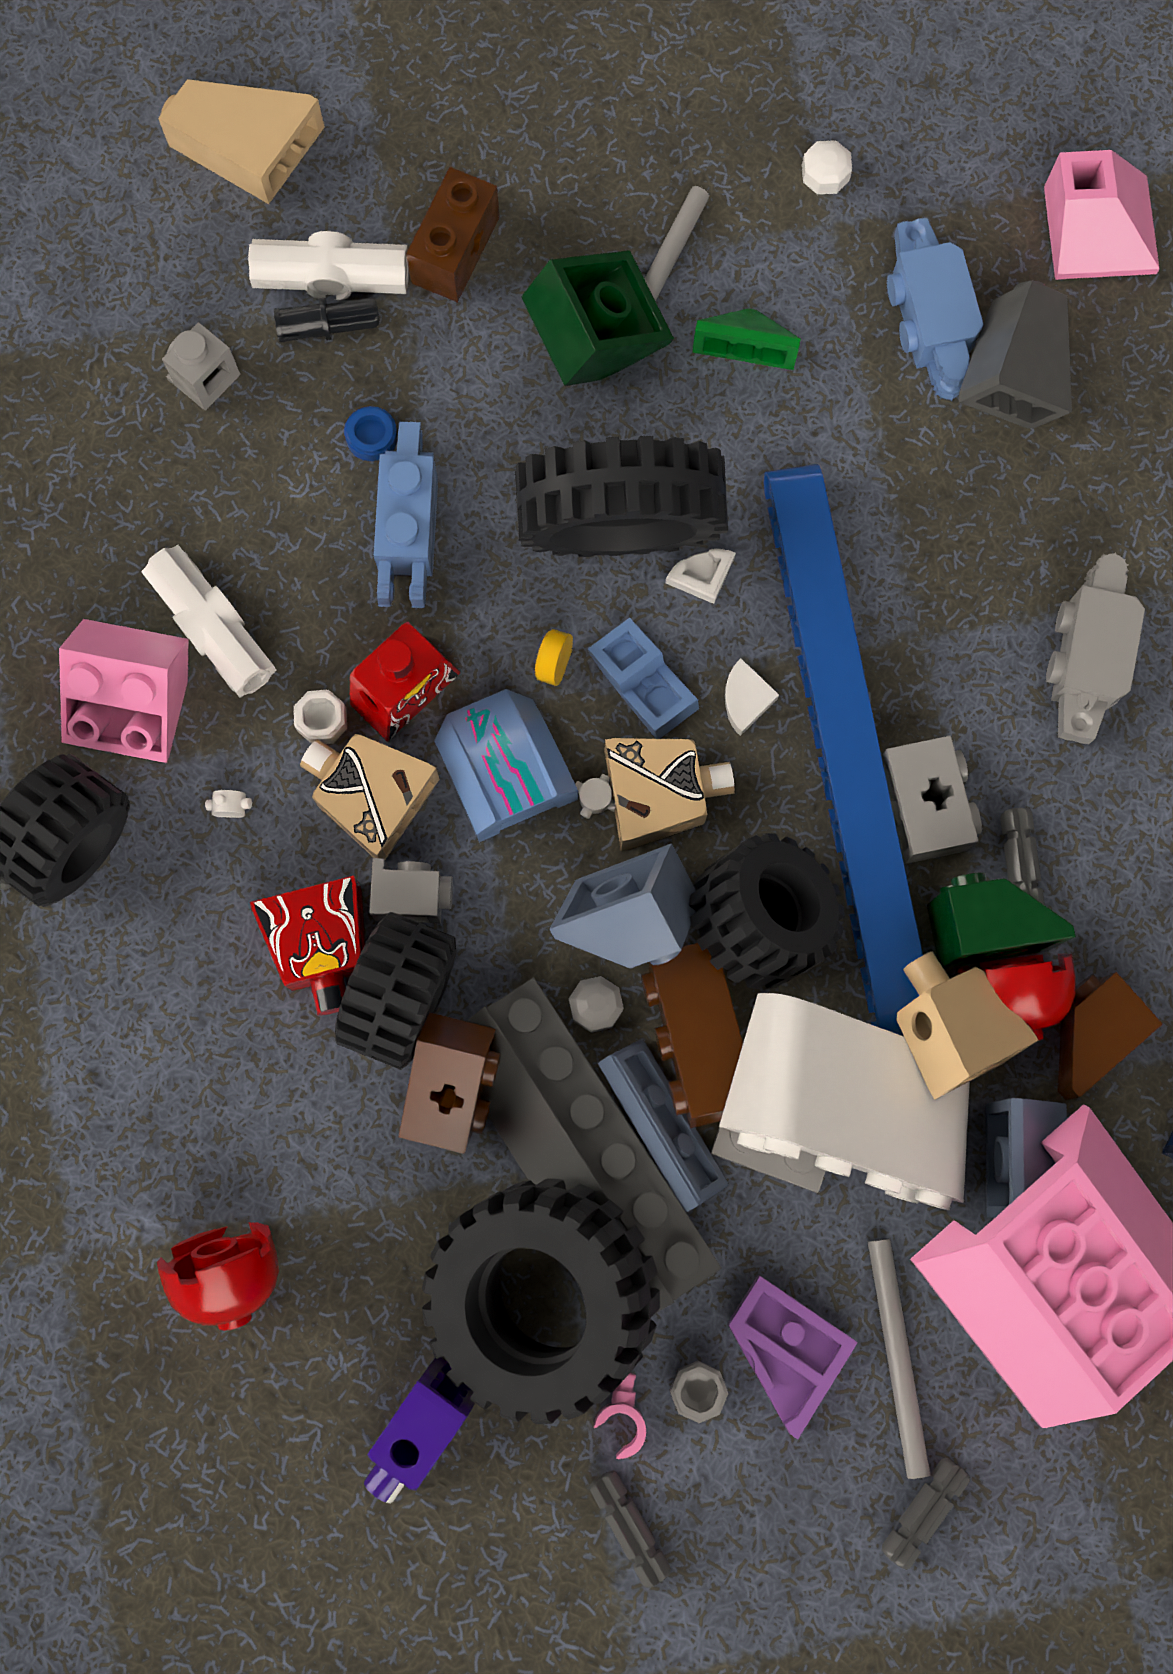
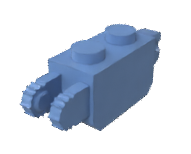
(936, 305)
(405, 516)

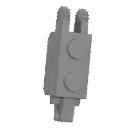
(1096, 649)

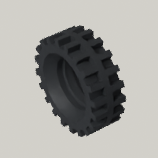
(621, 497)

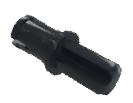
(325, 319)

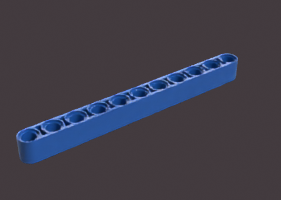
(847, 735)

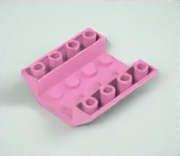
(1066, 1281)

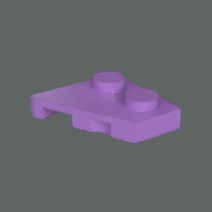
(789, 1351)

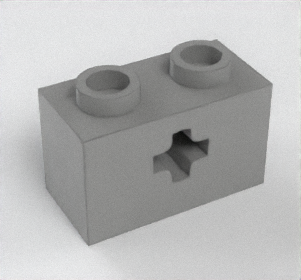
(919, 825)

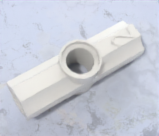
(328, 266)
(208, 620)

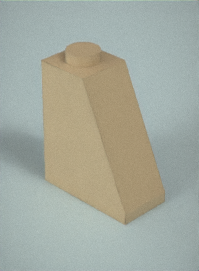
(242, 132)

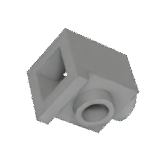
(193, 358)
(409, 891)

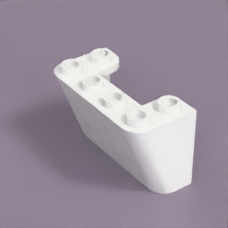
(848, 1098)

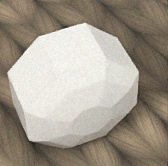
(826, 167)
(320, 716)

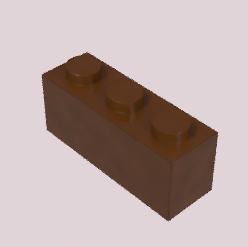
(696, 1032)

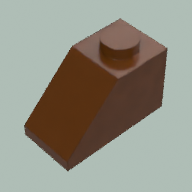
(1100, 1032)

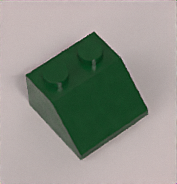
(595, 315)
(991, 922)

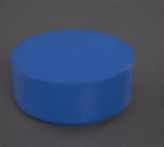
(370, 433)

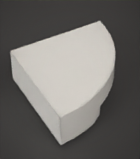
(702, 573)
(746, 696)

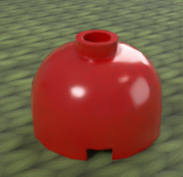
(1033, 988)
(220, 1277)

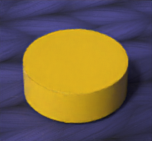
(553, 657)

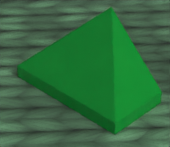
(747, 338)

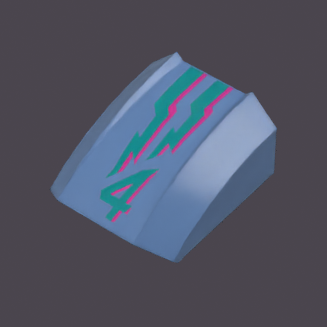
(503, 762)

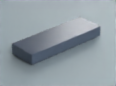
(670, 1140)

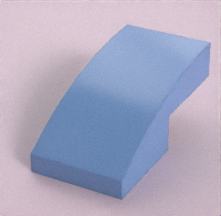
(643, 678)

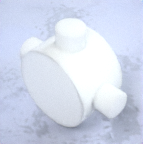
(595, 796)
(228, 803)

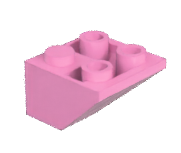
(1099, 217)

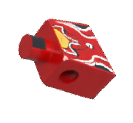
(399, 679)
(315, 937)

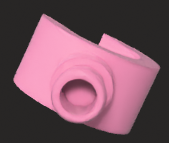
(623, 1402)

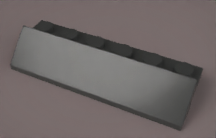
(571, 1130)

